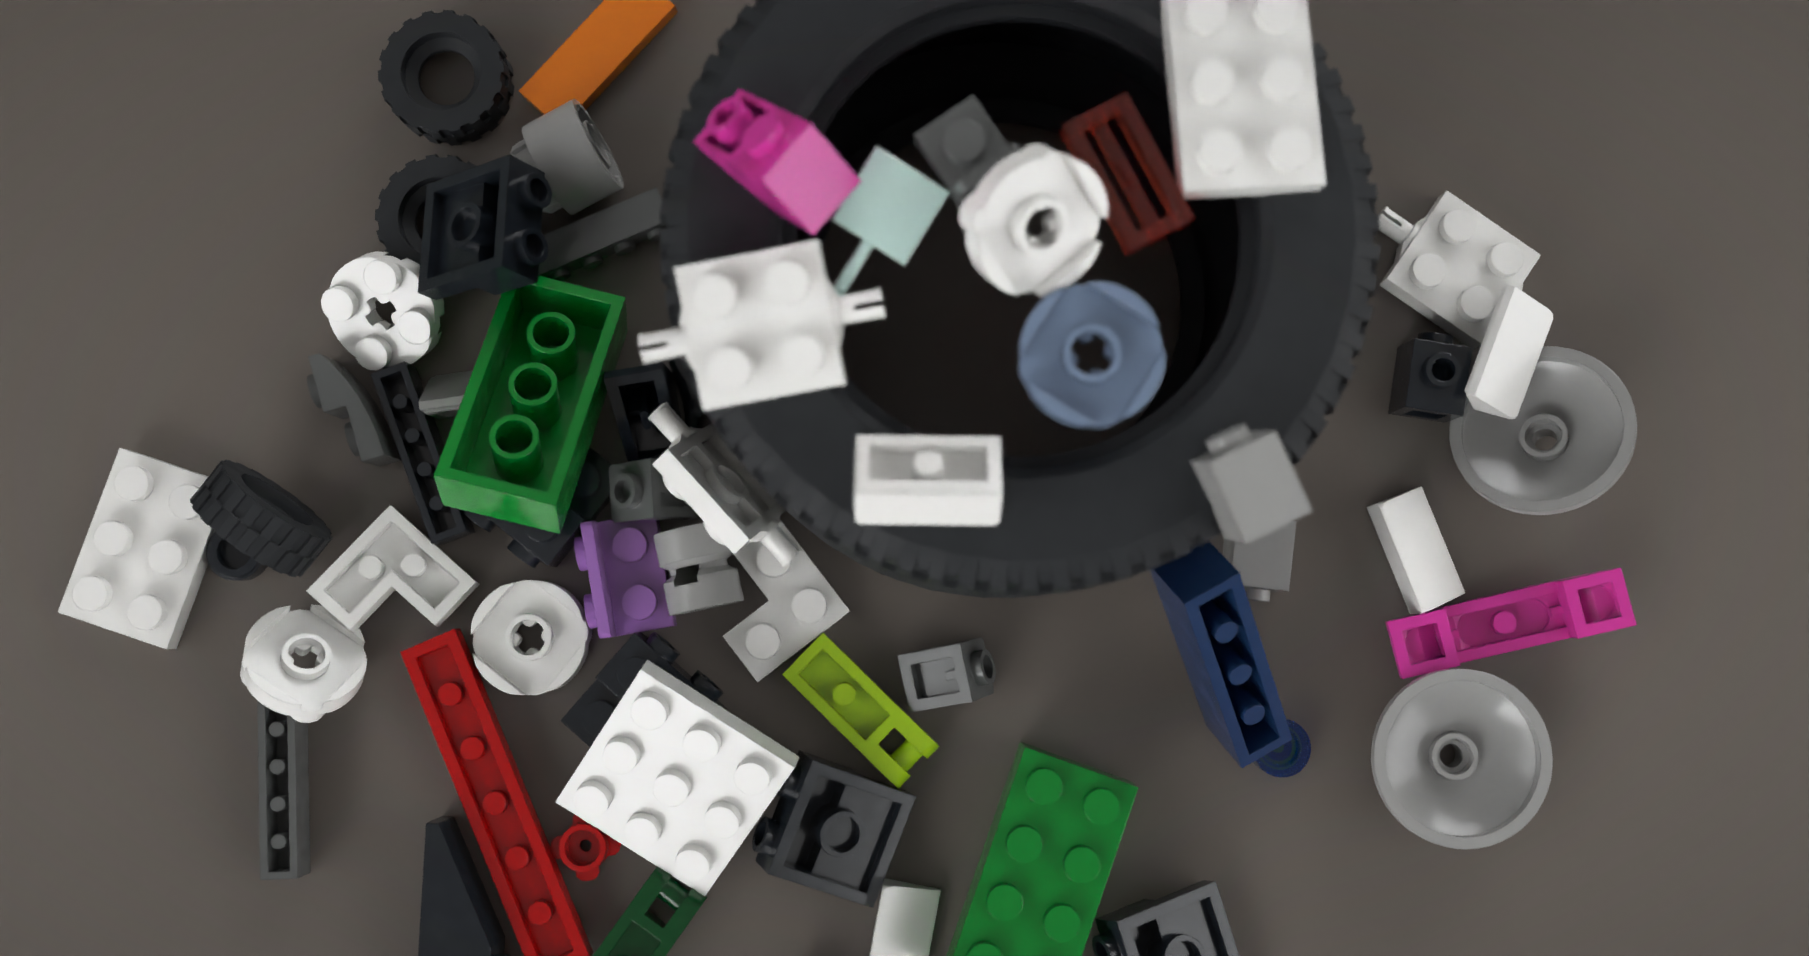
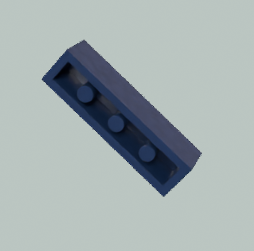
(1223, 652)

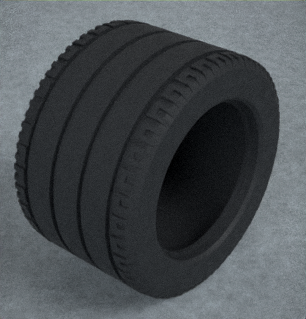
(1264, 281)

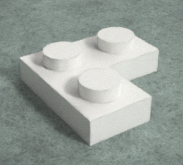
(391, 558)
(797, 610)

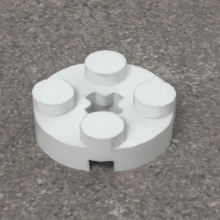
(1005, 201)
(358, 326)
(497, 637)
(297, 691)

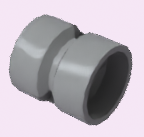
(692, 590)

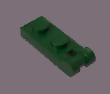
(642, 932)

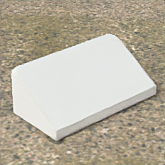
(1508, 354)
(928, 480)
(1416, 551)
(904, 919)

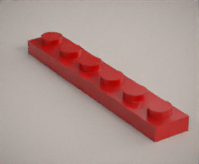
(495, 797)

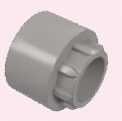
(572, 156)

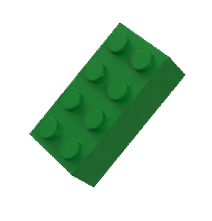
(532, 404)
(1044, 859)

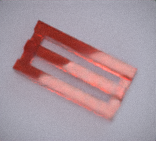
(1152, 162)

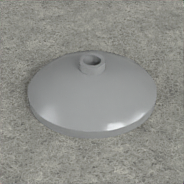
(1568, 400)
(1498, 764)

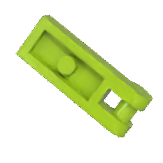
(859, 708)

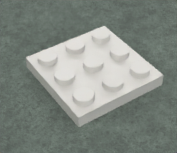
(677, 778)

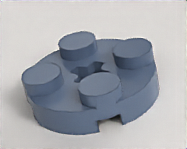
(1131, 347)

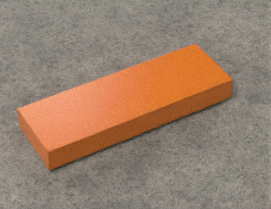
(597, 52)

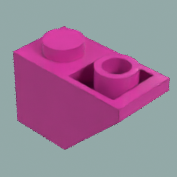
(777, 159)

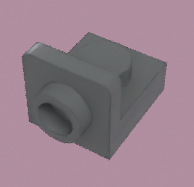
(962, 148)
(640, 494)
(947, 675)

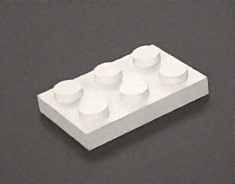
(1242, 97)
(141, 553)

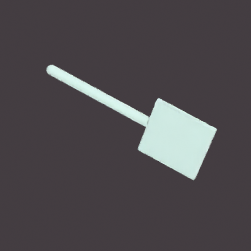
(887, 212)

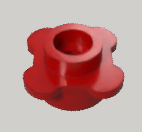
(584, 863)

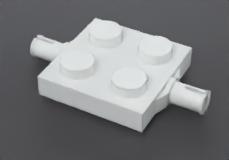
(1454, 266)
(761, 325)
(719, 488)

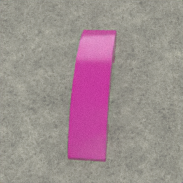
(1510, 621)

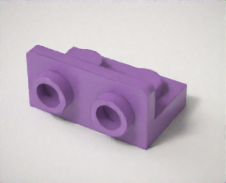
(622, 577)

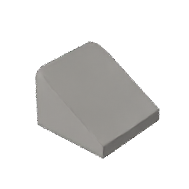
(444, 394)

